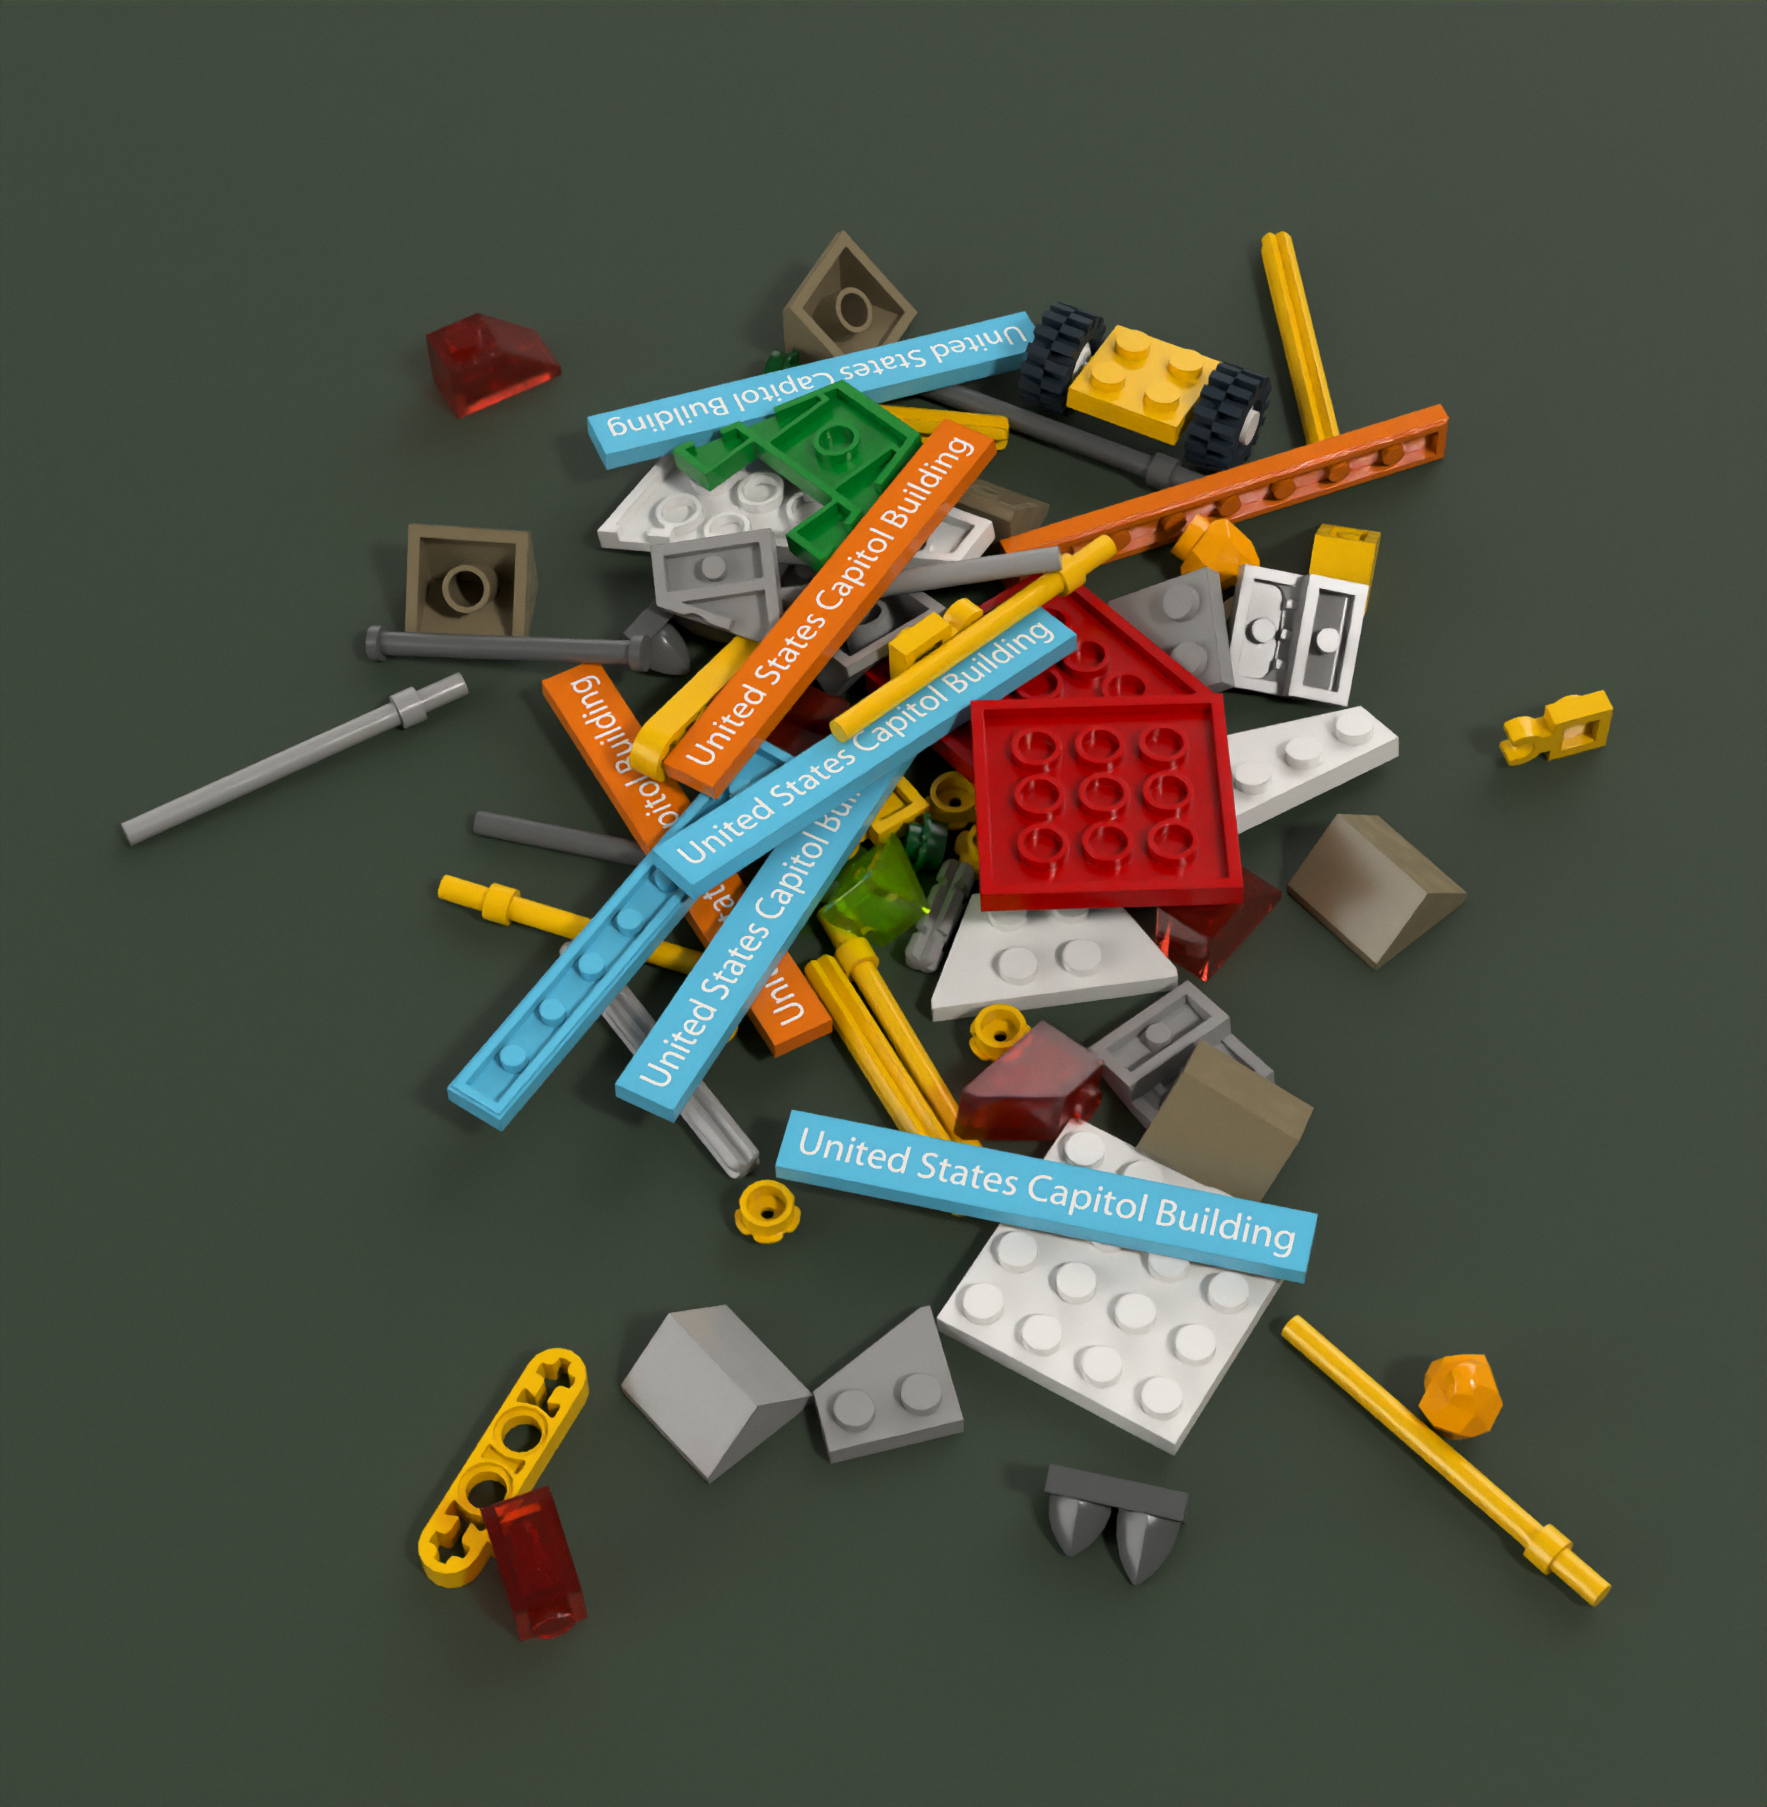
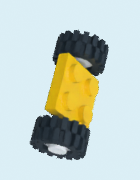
(1144, 386)

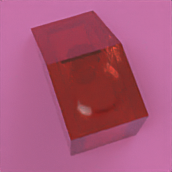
(487, 361)
(1207, 935)
(1032, 1090)
(534, 1564)

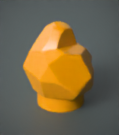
(1215, 546)
(1460, 1396)

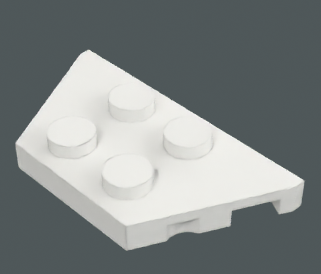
(1047, 960)

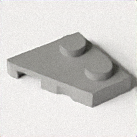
(721, 581)
(1185, 622)
(890, 1394)

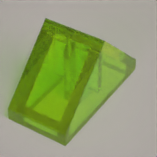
(878, 894)

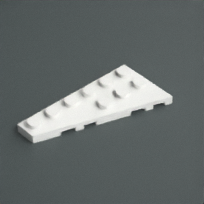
(676, 508)
(1302, 759)

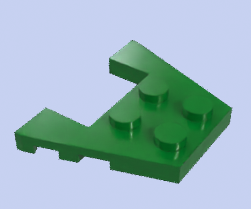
(826, 444)

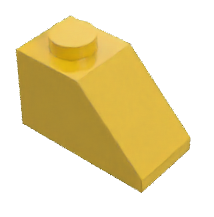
(1345, 554)

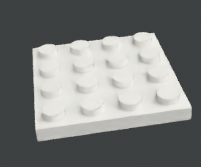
(1105, 1322)

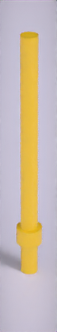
(974, 637)
(504, 905)
(860, 965)
(1544, 1545)

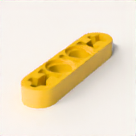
(679, 714)
(496, 1462)

